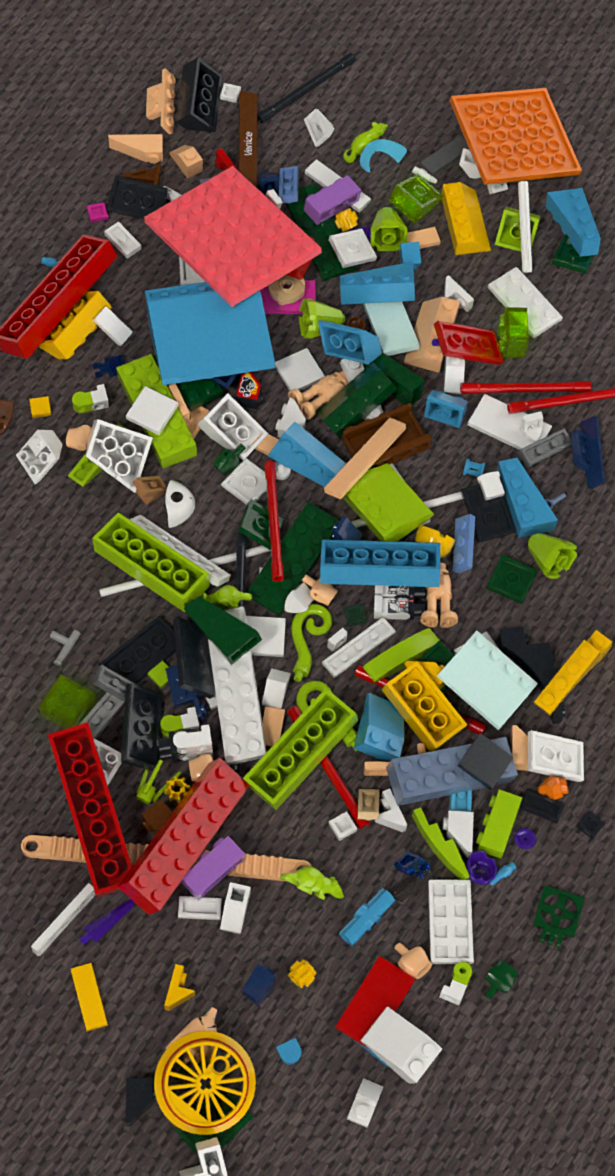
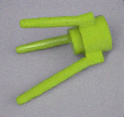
(146, 791)

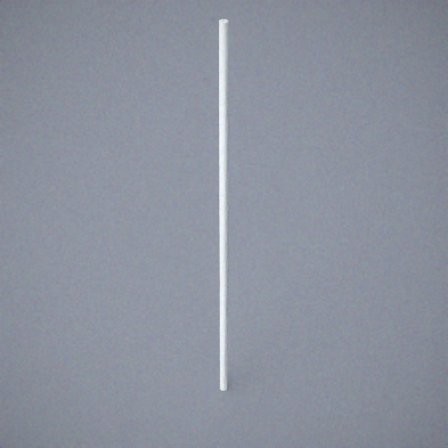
(261, 549)

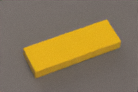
(89, 997)

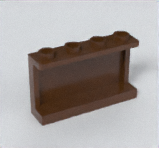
(406, 445)

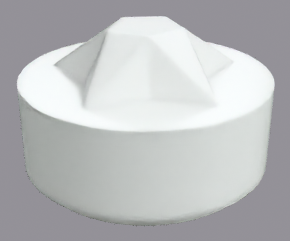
(282, 471)

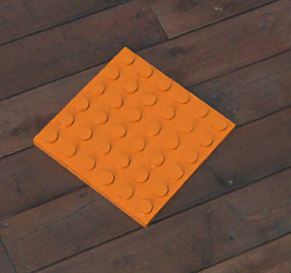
(515, 135)

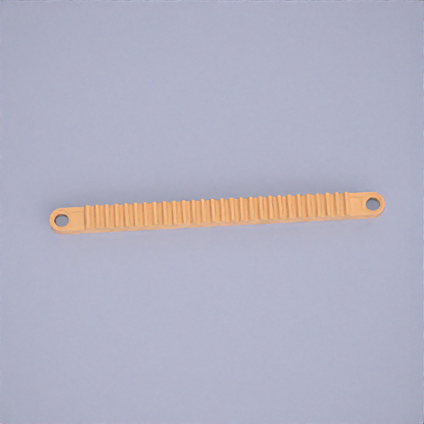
(70, 850)

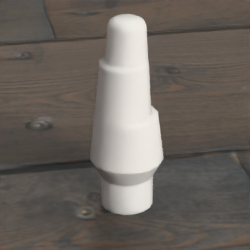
(424, 174)

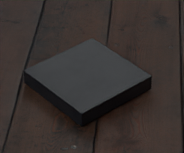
(485, 761)

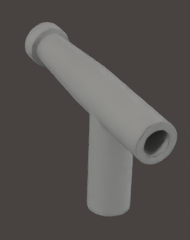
(68, 644)

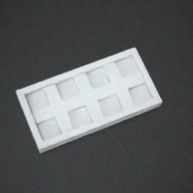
(517, 291)
(450, 921)

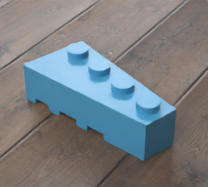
(575, 218)
(379, 285)
(306, 455)
(525, 502)

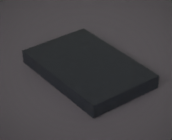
(135, 197)
(491, 516)

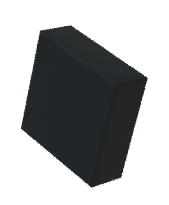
(590, 825)

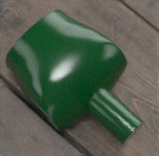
(228, 460)
(501, 978)

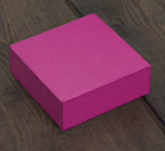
(97, 212)

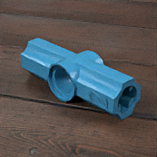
(367, 916)

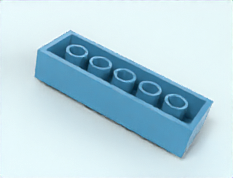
(380, 563)

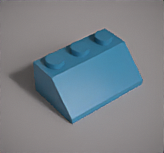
(349, 342)

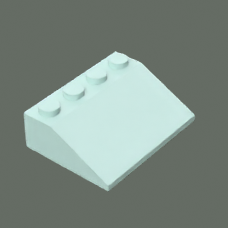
(487, 680)

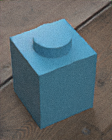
(410, 253)

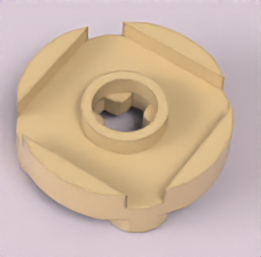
(290, 295)

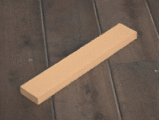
(365, 458)

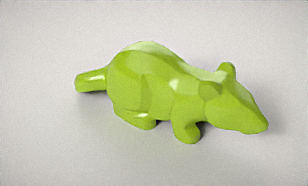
(363, 139)
(227, 597)
(311, 879)

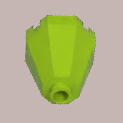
(389, 229)
(315, 311)
(551, 551)

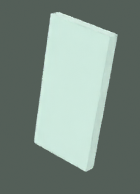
(392, 327)

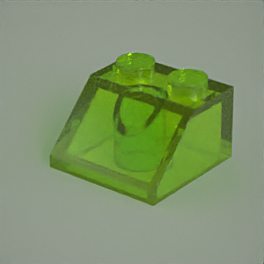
(415, 197)

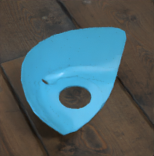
(392, 148)

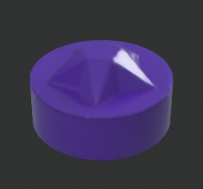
(525, 838)

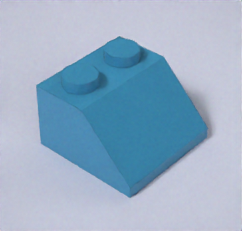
(445, 408)

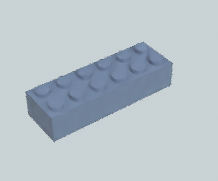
(437, 774)

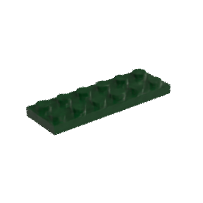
(326, 262)
(299, 553)

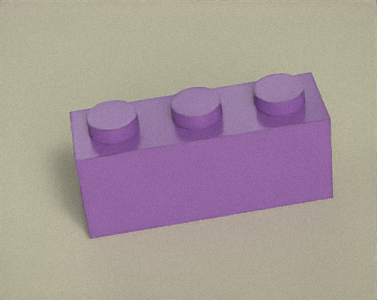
(332, 199)
(213, 867)

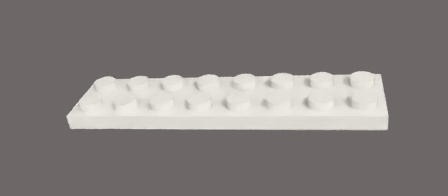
(238, 704)

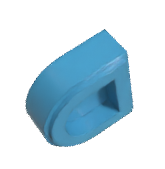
(289, 1051)

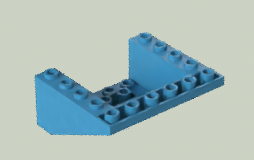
(205, 337)

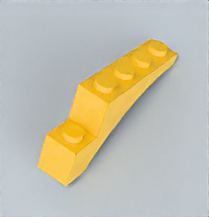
(574, 669)

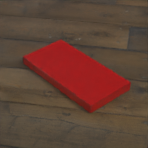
(468, 343)
(382, 988)

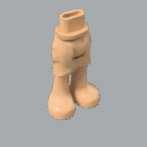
(326, 389)
(443, 592)

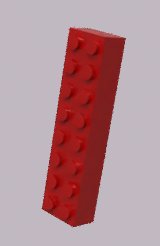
(55, 295)
(91, 807)
(183, 836)

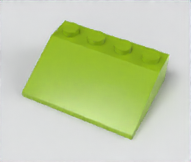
(387, 504)

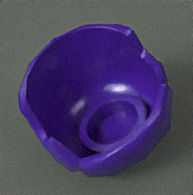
(480, 860)

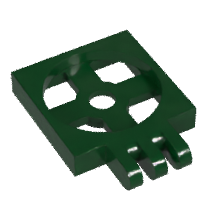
(552, 930)

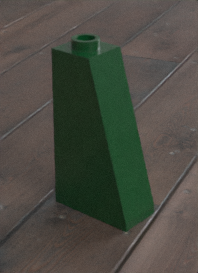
(408, 384)
(222, 629)

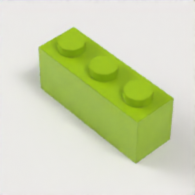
(498, 823)

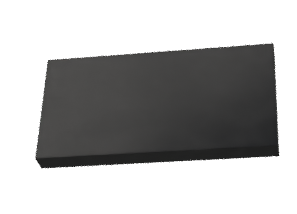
(143, 651)
(193, 658)
(141, 727)

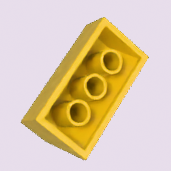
(464, 219)
(75, 326)
(424, 707)

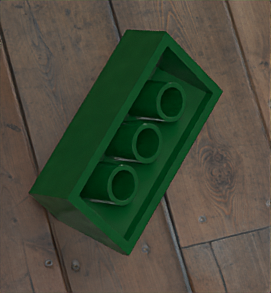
(356, 399)

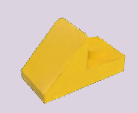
(176, 994)

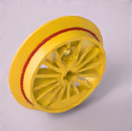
(182, 1113)

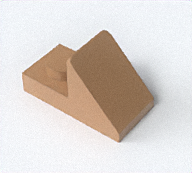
(150, 488)

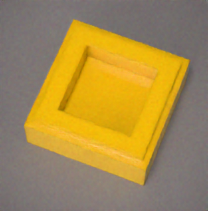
(40, 407)

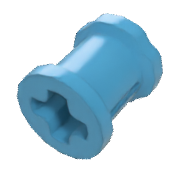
(480, 468)

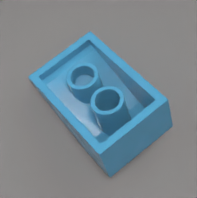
(380, 729)

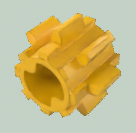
(346, 219)
(176, 783)
(302, 973)

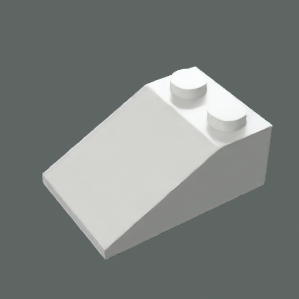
(232, 425)
(401, 1045)

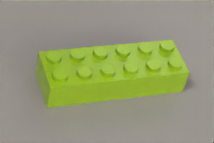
(175, 440)
(151, 561)
(301, 749)

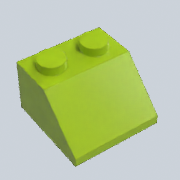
(509, 230)

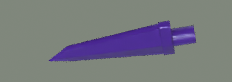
(105, 923)

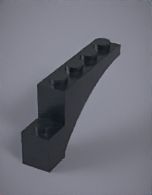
(533, 658)

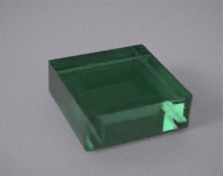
(355, 615)

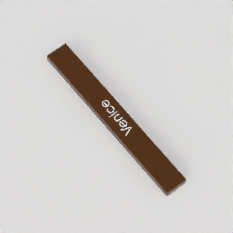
(247, 136)

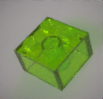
(513, 332)
(67, 703)

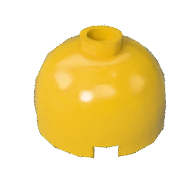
(429, 535)

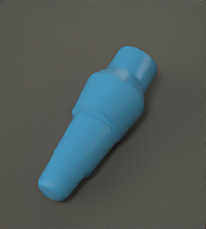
(50, 262)
(504, 872)

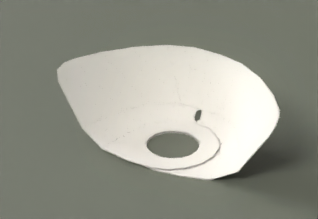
(182, 510)

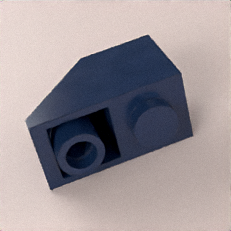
(346, 531)
(259, 984)

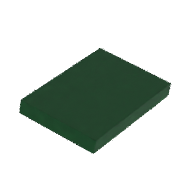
(224, 1136)

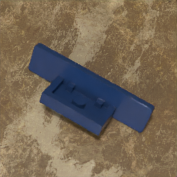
(588, 451)
(182, 696)

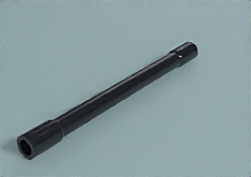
(341, 64)

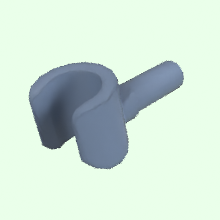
(552, 502)

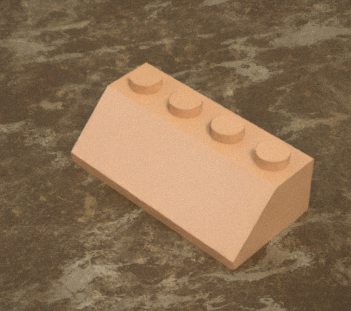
(433, 310)

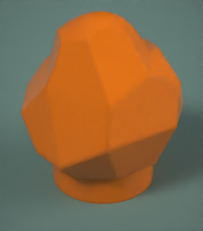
(554, 787)

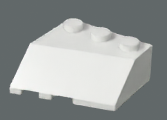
(118, 451)

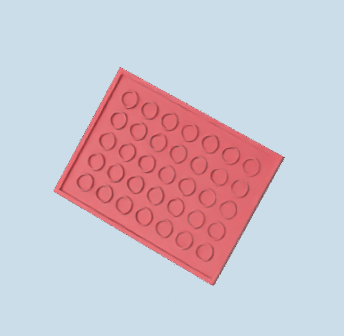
(232, 236)

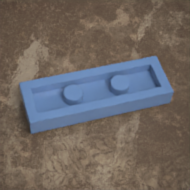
(288, 184)
(463, 543)

